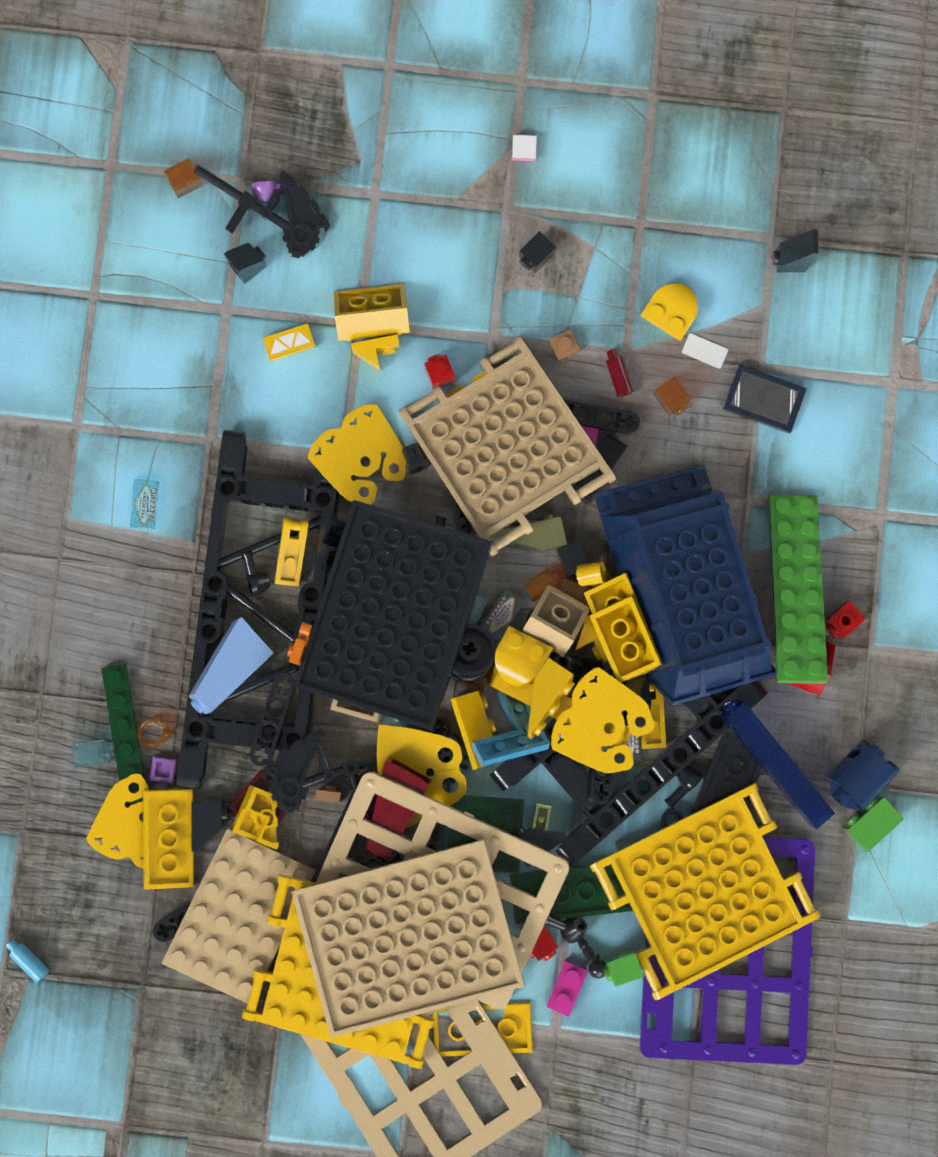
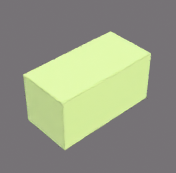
(541, 816)

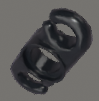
(587, 664)

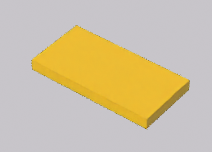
(167, 839)
(513, 1028)

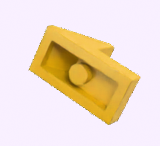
(368, 349)
(587, 635)

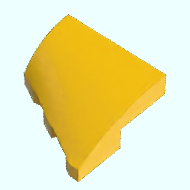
(257, 818)

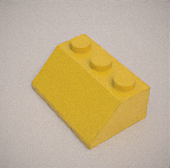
(371, 312)
(473, 721)

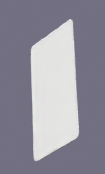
(704, 350)

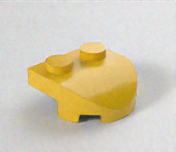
(672, 309)
(520, 657)

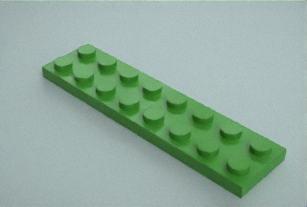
(797, 589)

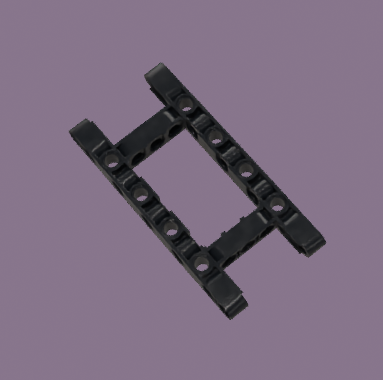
(628, 800)

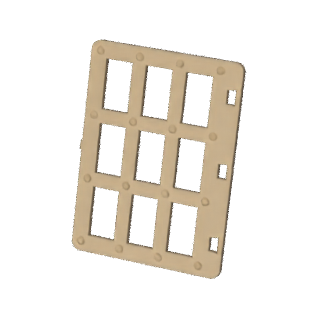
(433, 812)
(487, 1049)

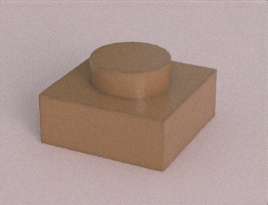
(564, 345)
(328, 793)

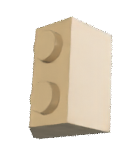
(556, 620)

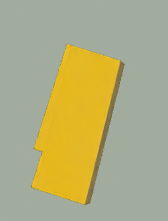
(622, 629)

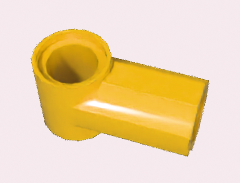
(593, 574)

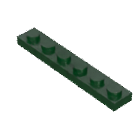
(123, 725)

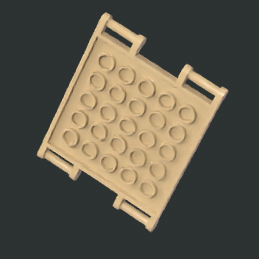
(506, 444)

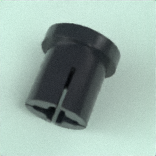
(415, 458)

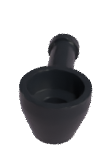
(257, 581)
(688, 780)
(570, 929)

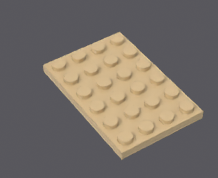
(226, 921)

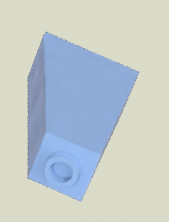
(230, 665)

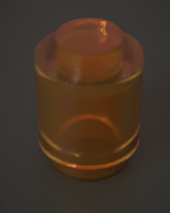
(539, 583)

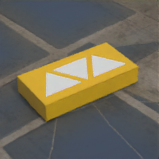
(289, 342)

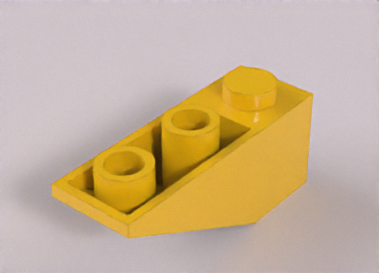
(548, 688)

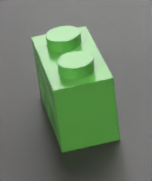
(873, 823)
(622, 967)

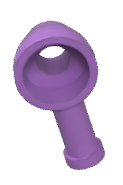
(264, 190)

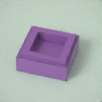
(163, 769)

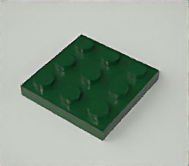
(498, 812)

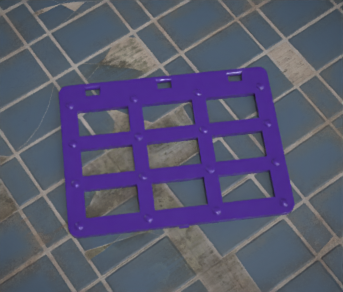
(658, 1041)

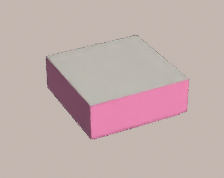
(524, 148)

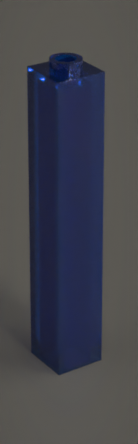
(776, 763)

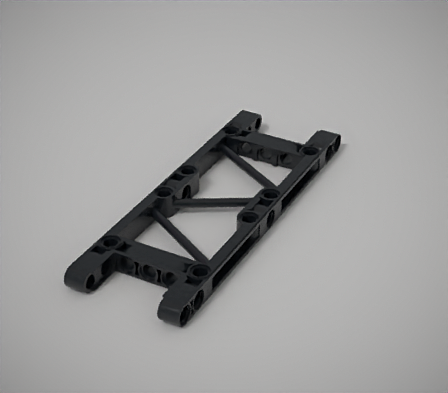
(214, 603)

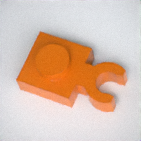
(297, 649)

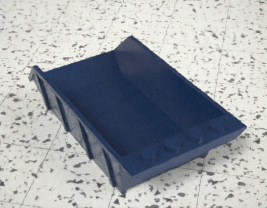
(689, 583)

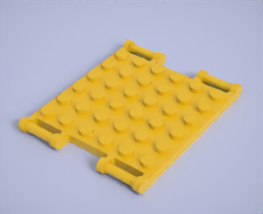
(705, 891)
(295, 1000)

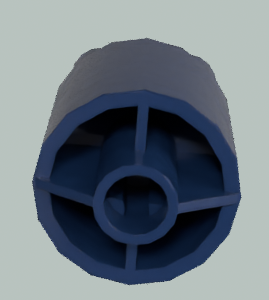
(861, 776)

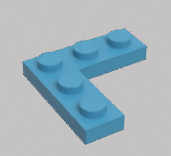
(512, 743)

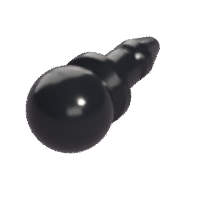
(444, 731)
(594, 962)

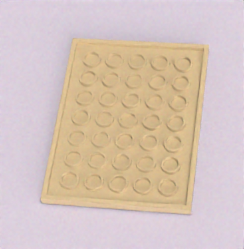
(407, 938)

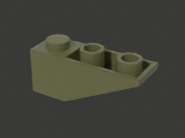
(546, 534)

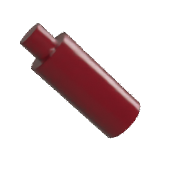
(618, 374)

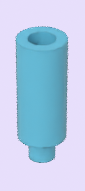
(27, 961)

